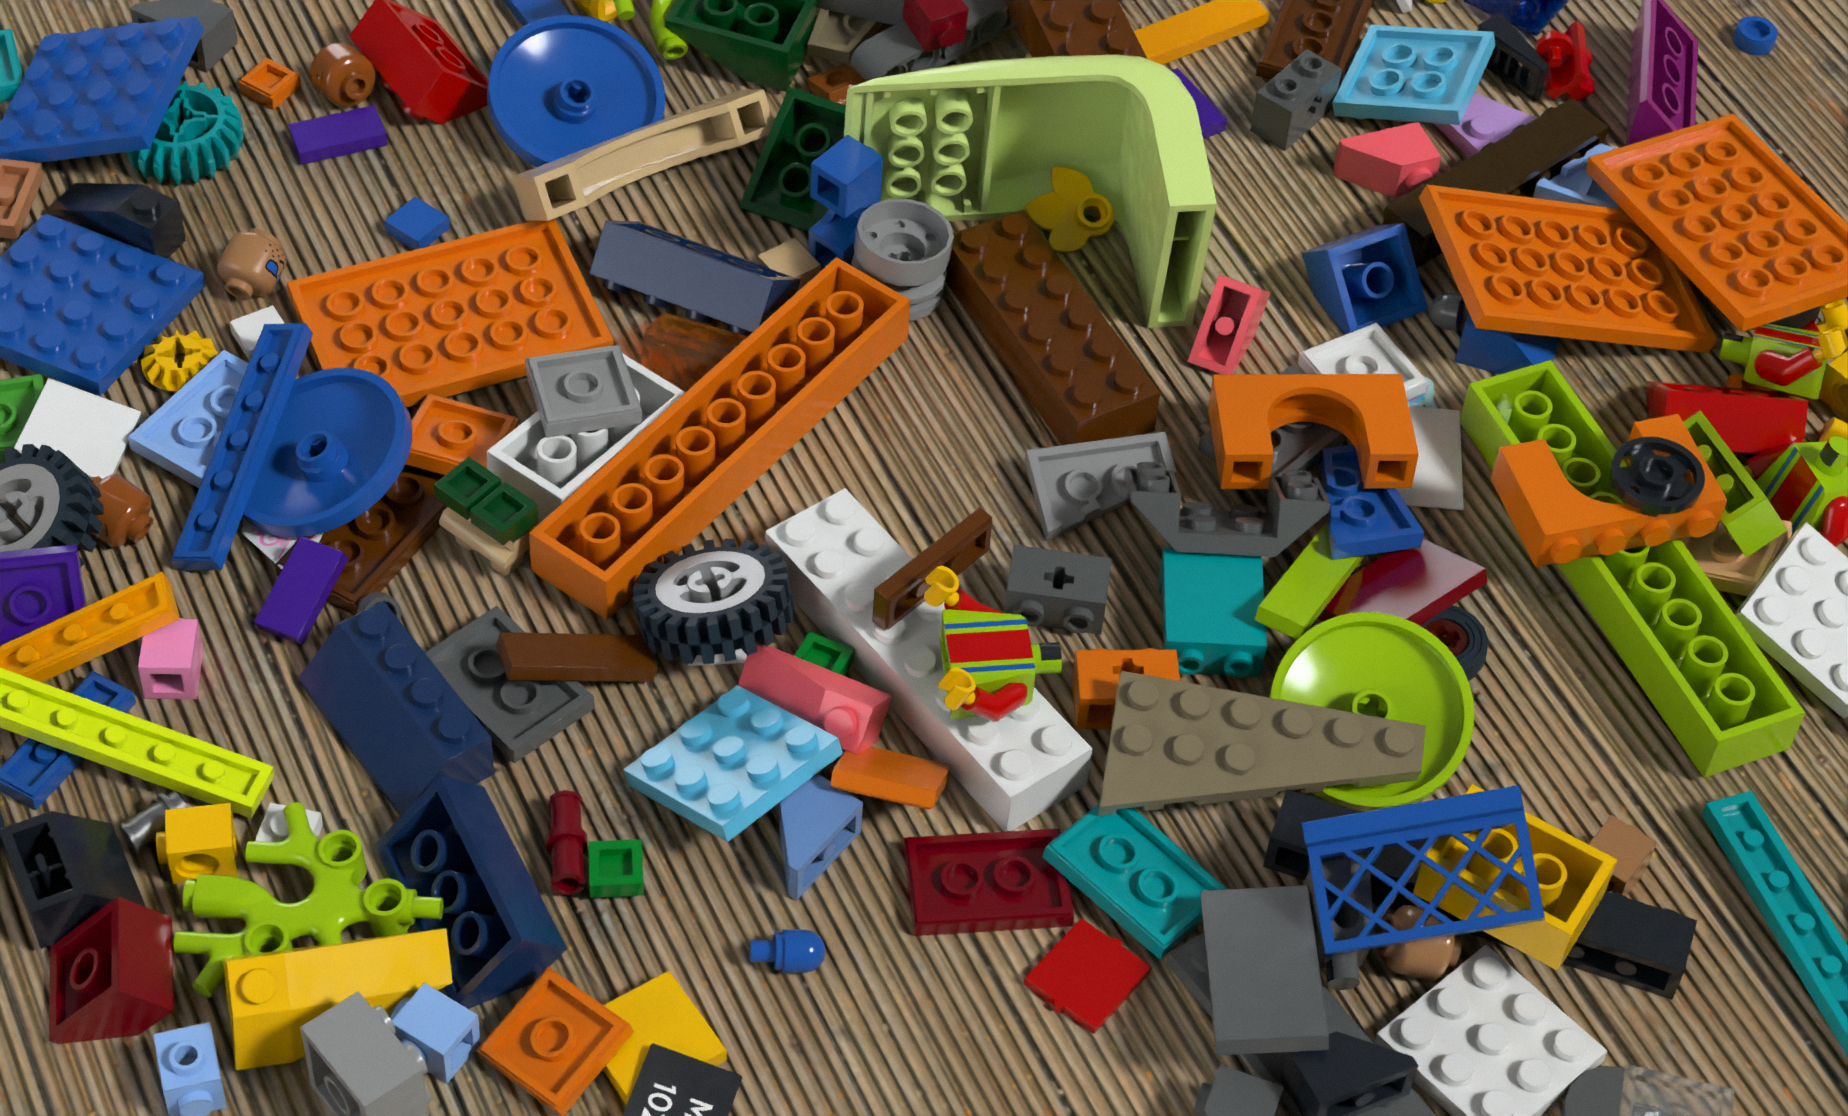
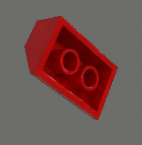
(420, 63)
(1742, 417)

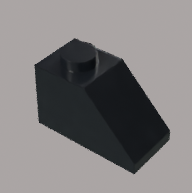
(1347, 1077)

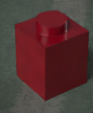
(936, 22)

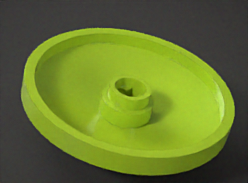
(1390, 672)

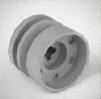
(906, 250)

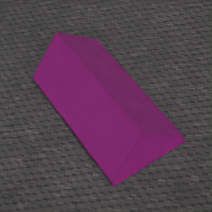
(1661, 74)

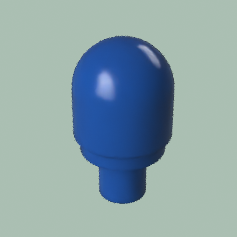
(790, 951)

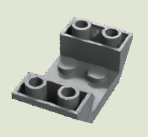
(1292, 508)

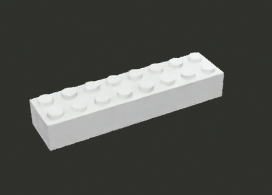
(1009, 765)

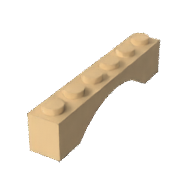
(602, 168)

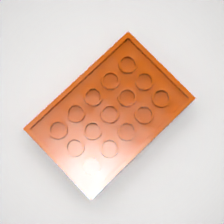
(1731, 219)
(1563, 271)
(453, 311)

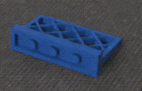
(1414, 824)

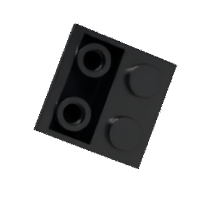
(66, 871)

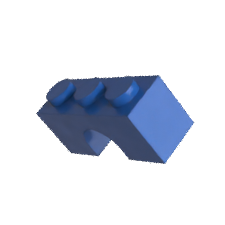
(847, 183)

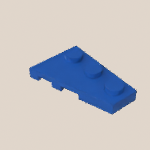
(1361, 518)

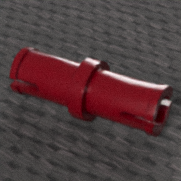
(566, 842)

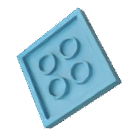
(1414, 74)
(732, 762)

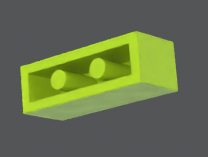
(1748, 512)

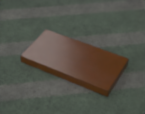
(1321, 26)
(383, 537)

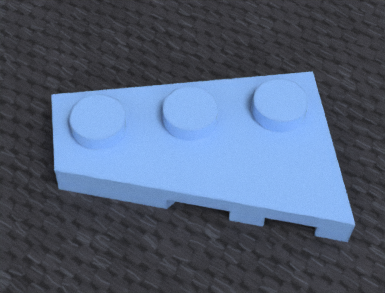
(190, 423)

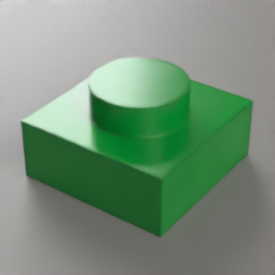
(826, 653)
(616, 868)

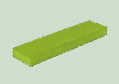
(1305, 588)

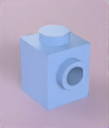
(438, 1029)
(190, 1070)

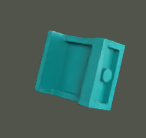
(1212, 612)

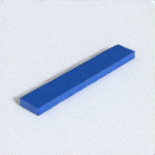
(242, 447)

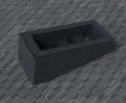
(1509, 51)

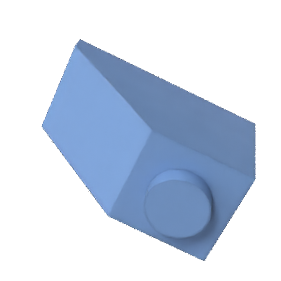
(815, 830)

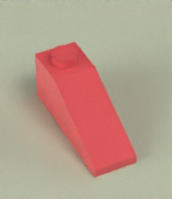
(817, 696)

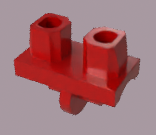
(1567, 62)

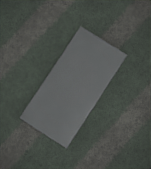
(1263, 971)

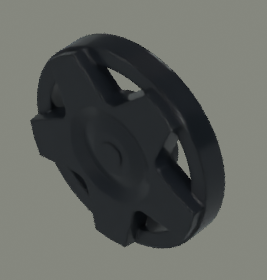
(1656, 481)

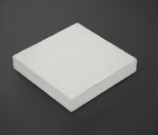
(1363, 352)
(81, 426)

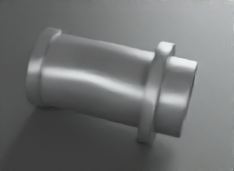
(142, 828)

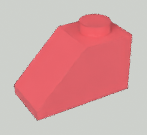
(1388, 159)
(1228, 325)

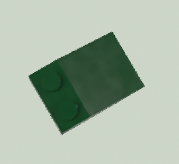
(749, 37)
(782, 175)

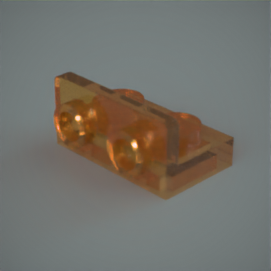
(684, 348)

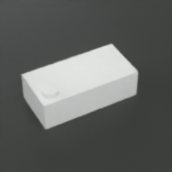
(557, 466)

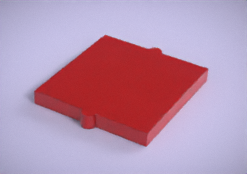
(1087, 975)

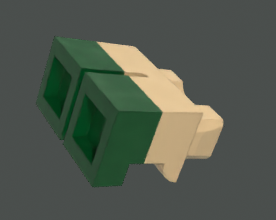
(486, 514)

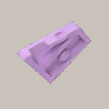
(1483, 123)

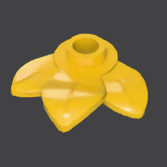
(1064, 210)

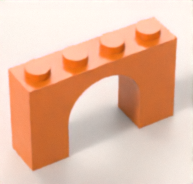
(1363, 407)
(1567, 525)

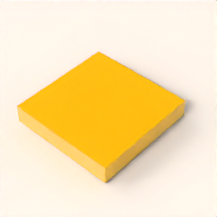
(662, 1016)

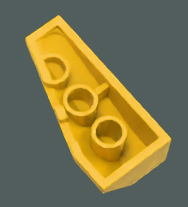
(287, 988)

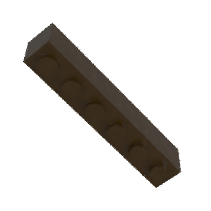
(1504, 167)

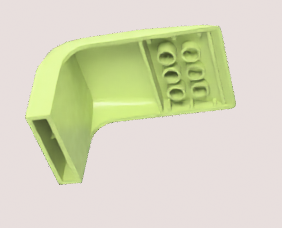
(990, 131)

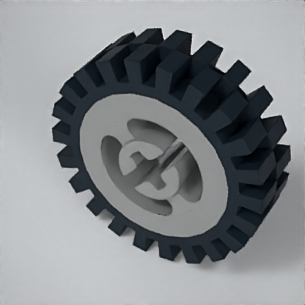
(50, 498)
(678, 608)

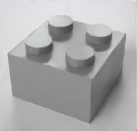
(361, 1063)

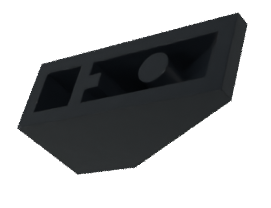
(124, 213)

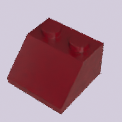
(111, 975)

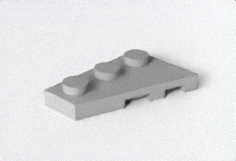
(1087, 478)

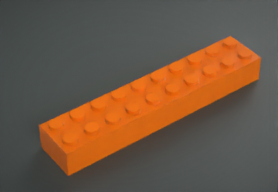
(719, 437)

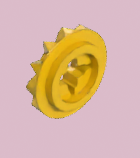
(159, 358)

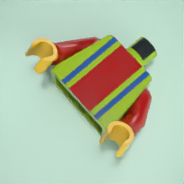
(1788, 356)
(1807, 484)
(985, 653)

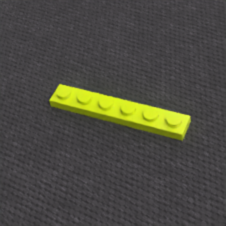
(132, 744)

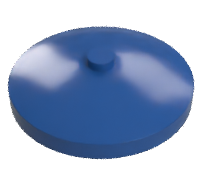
(571, 87)
(331, 453)

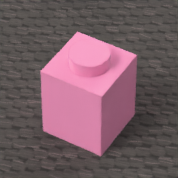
(171, 661)

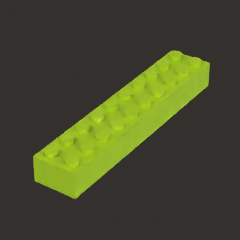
(1647, 599)

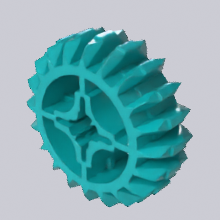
(194, 138)

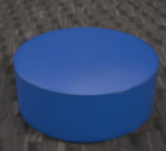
(1755, 35)

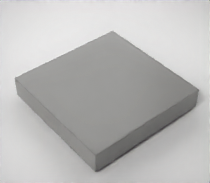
(583, 391)

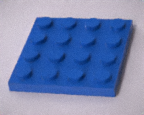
(98, 90)
(85, 302)

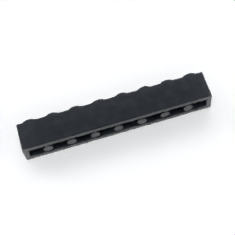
(1620, 941)

